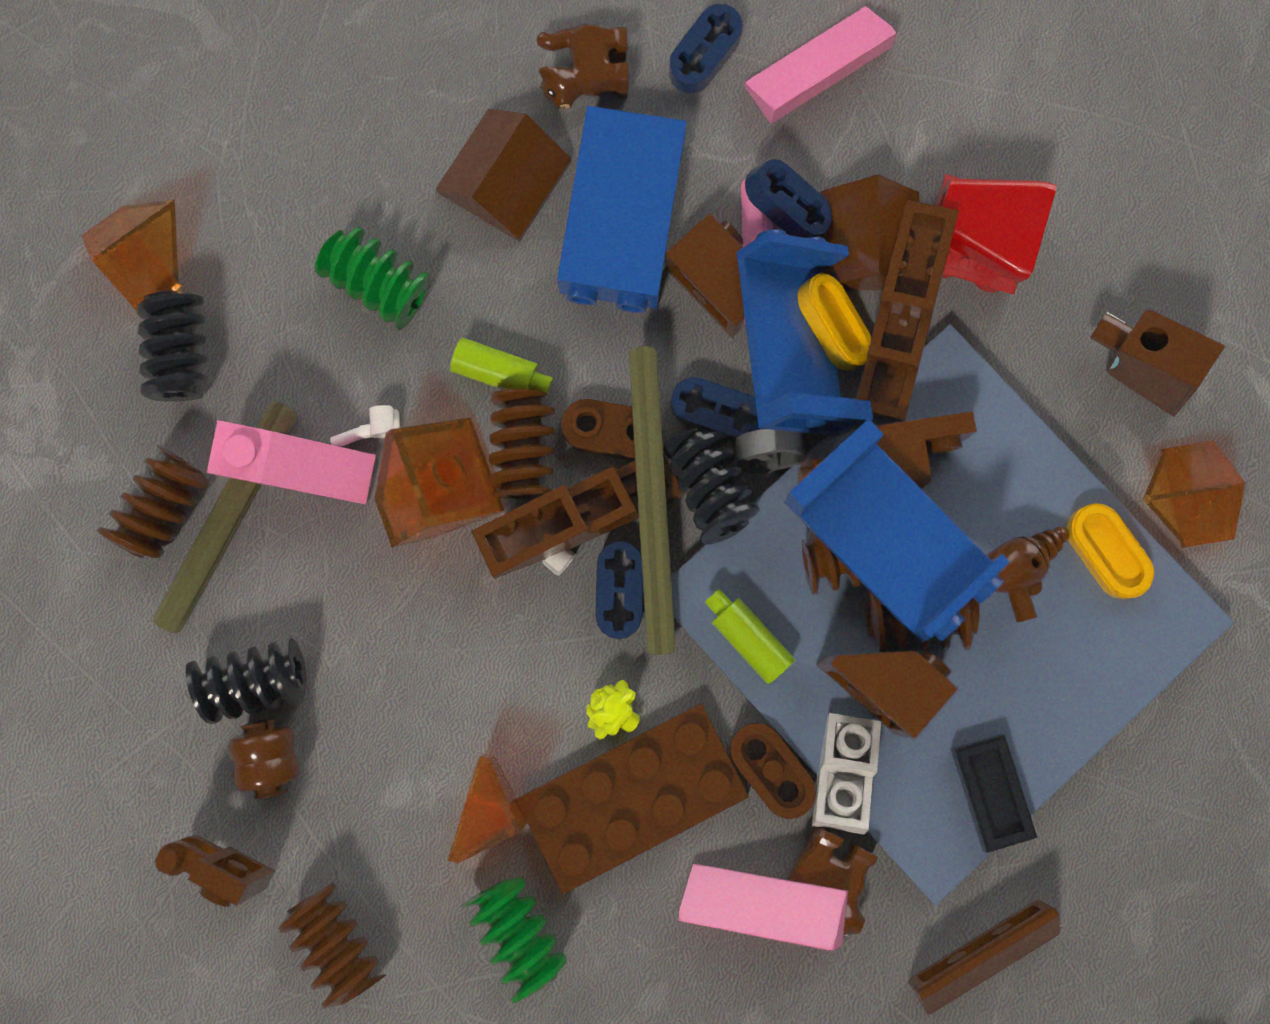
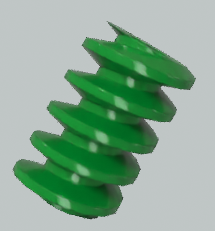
(372, 277)
(517, 937)

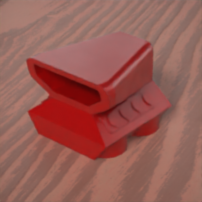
(995, 229)

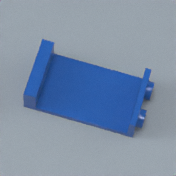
(621, 209)
(790, 371)
(894, 537)

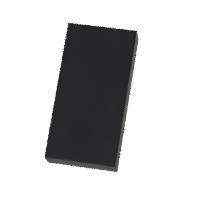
(994, 793)

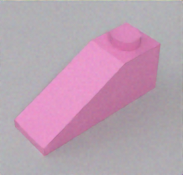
(290, 462)

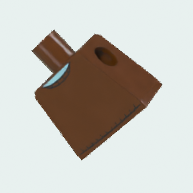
(1158, 357)

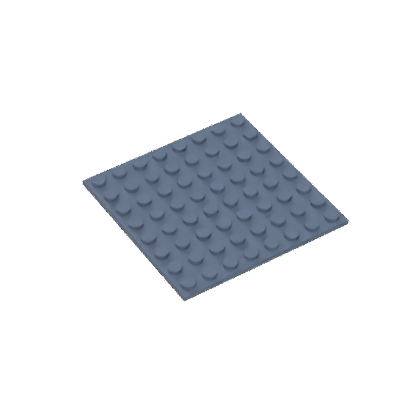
(1045, 682)

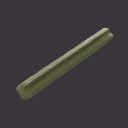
(215, 535)

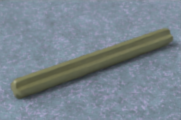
(652, 500)

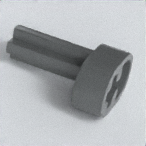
(769, 450)

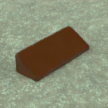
(985, 955)

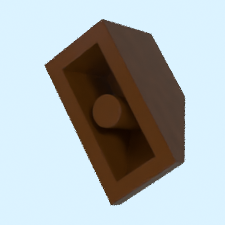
(709, 271)

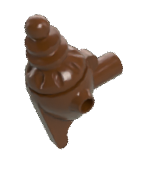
(1027, 567)

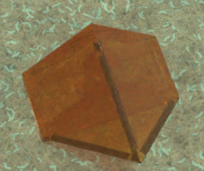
(137, 249)
(1196, 493)
(488, 813)

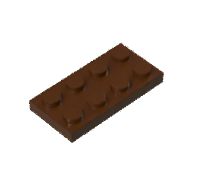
(632, 798)

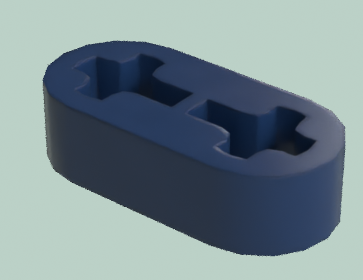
(697, 42)
(789, 199)
(718, 396)
(606, 589)

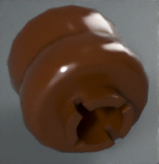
(264, 758)

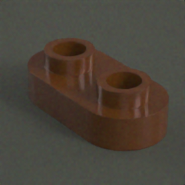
(609, 434)
(771, 770)

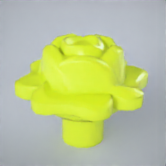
(612, 710)

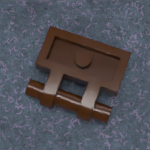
(222, 873)

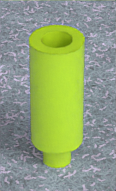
(497, 367)
(749, 636)

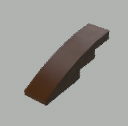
(906, 309)
(564, 519)

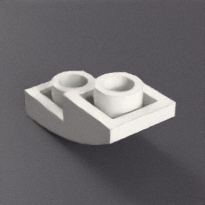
(846, 773)

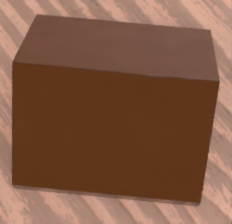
(505, 171)
(868, 222)

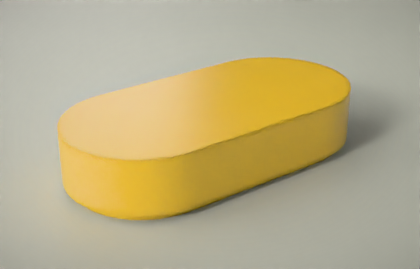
(834, 321)
(1110, 551)

